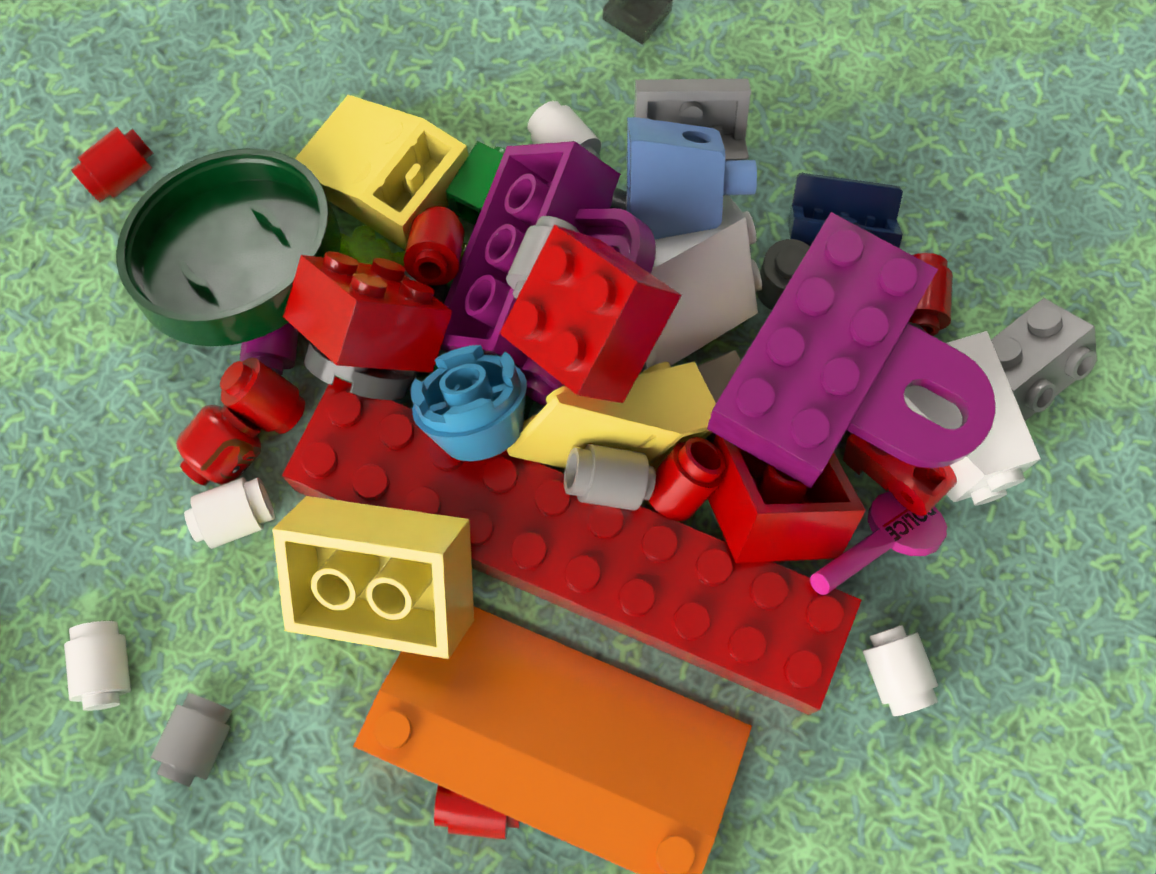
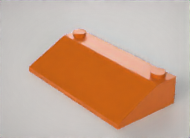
(562, 745)

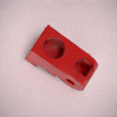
(912, 486)

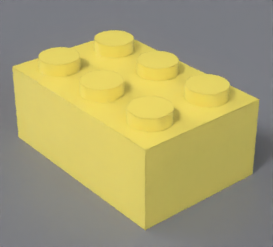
(375, 575)

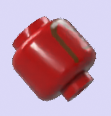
(218, 445)

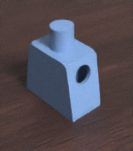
(681, 176)

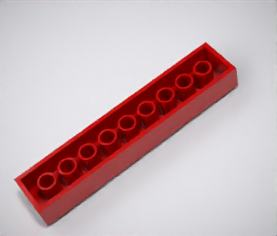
(599, 561)

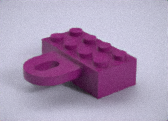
(533, 183)
(841, 360)

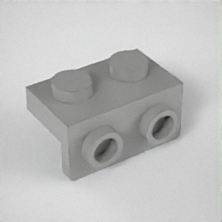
(699, 102)
(1045, 354)

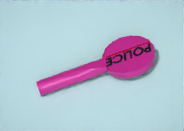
(892, 529)

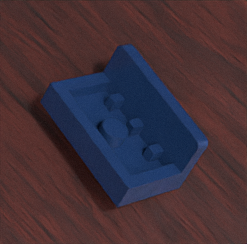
(860, 202)

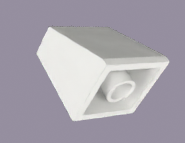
(715, 283)
(1008, 446)

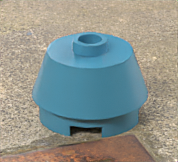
(471, 403)

